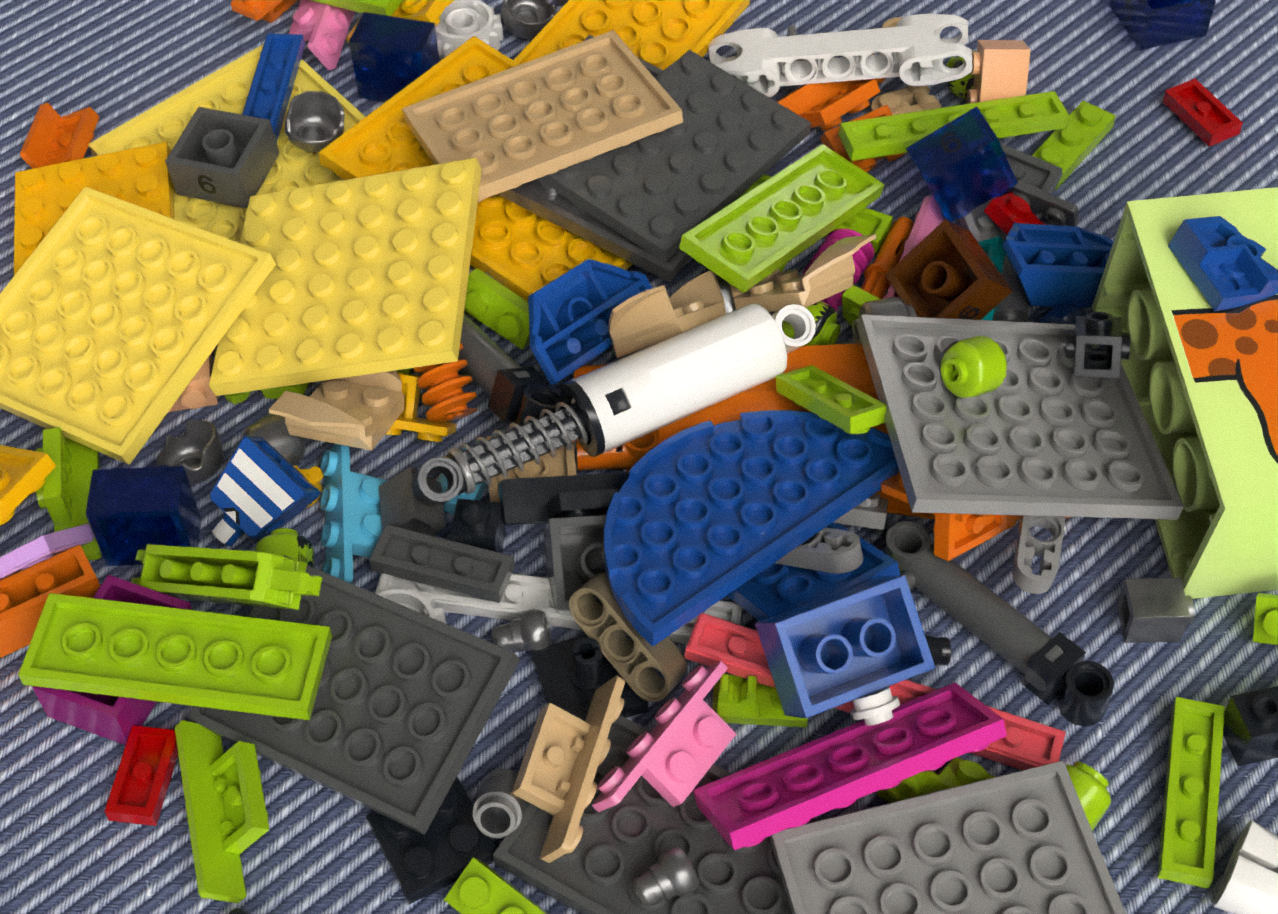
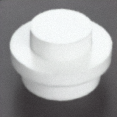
(875, 707)

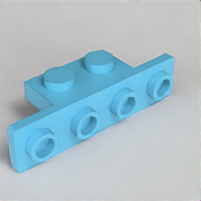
(350, 513)

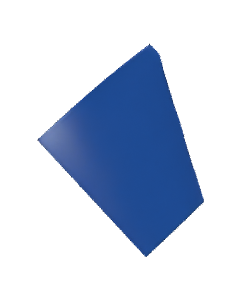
(1223, 263)

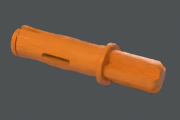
(887, 257)

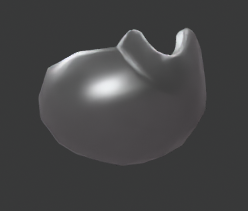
(526, 17)
(314, 120)
(197, 450)

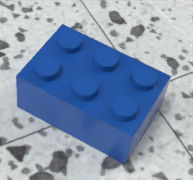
(845, 646)

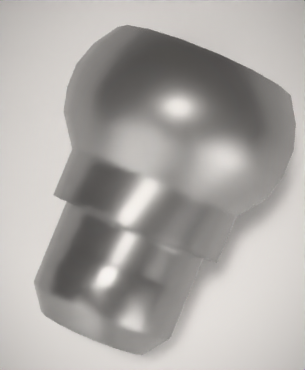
(524, 633)
(666, 878)

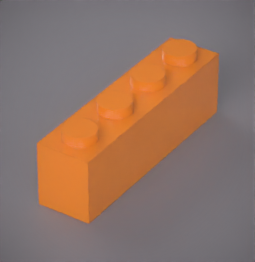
(27, 591)

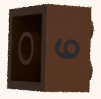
(949, 276)

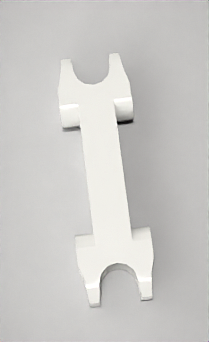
(906, 51)

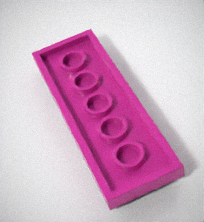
(847, 766)

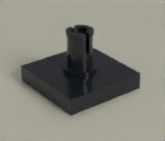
(574, 671)

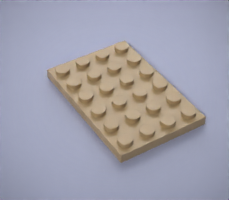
(545, 114)

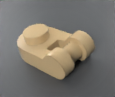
(900, 100)

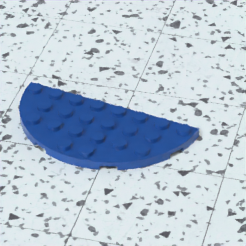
(727, 505)

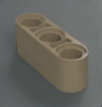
(632, 660)

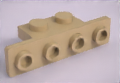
(563, 763)

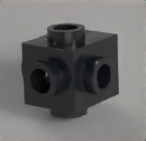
(1097, 346)

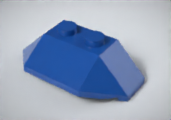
(1057, 263)
(574, 312)

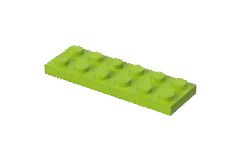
(781, 217)
(177, 656)

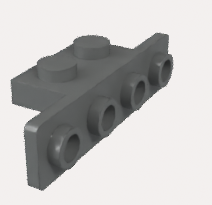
(1036, 184)

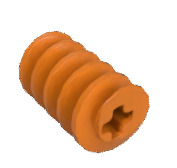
(445, 390)

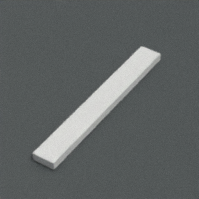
(531, 593)

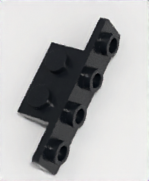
(557, 497)

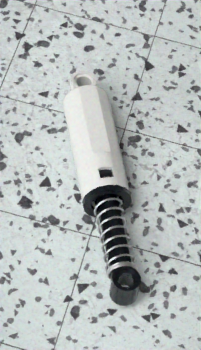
(633, 396)

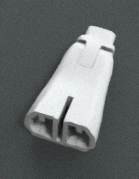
(1251, 874)

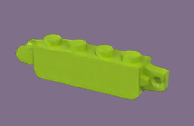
(226, 576)

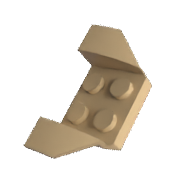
(826, 277)
(656, 317)
(345, 410)

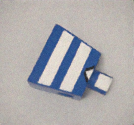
(258, 492)

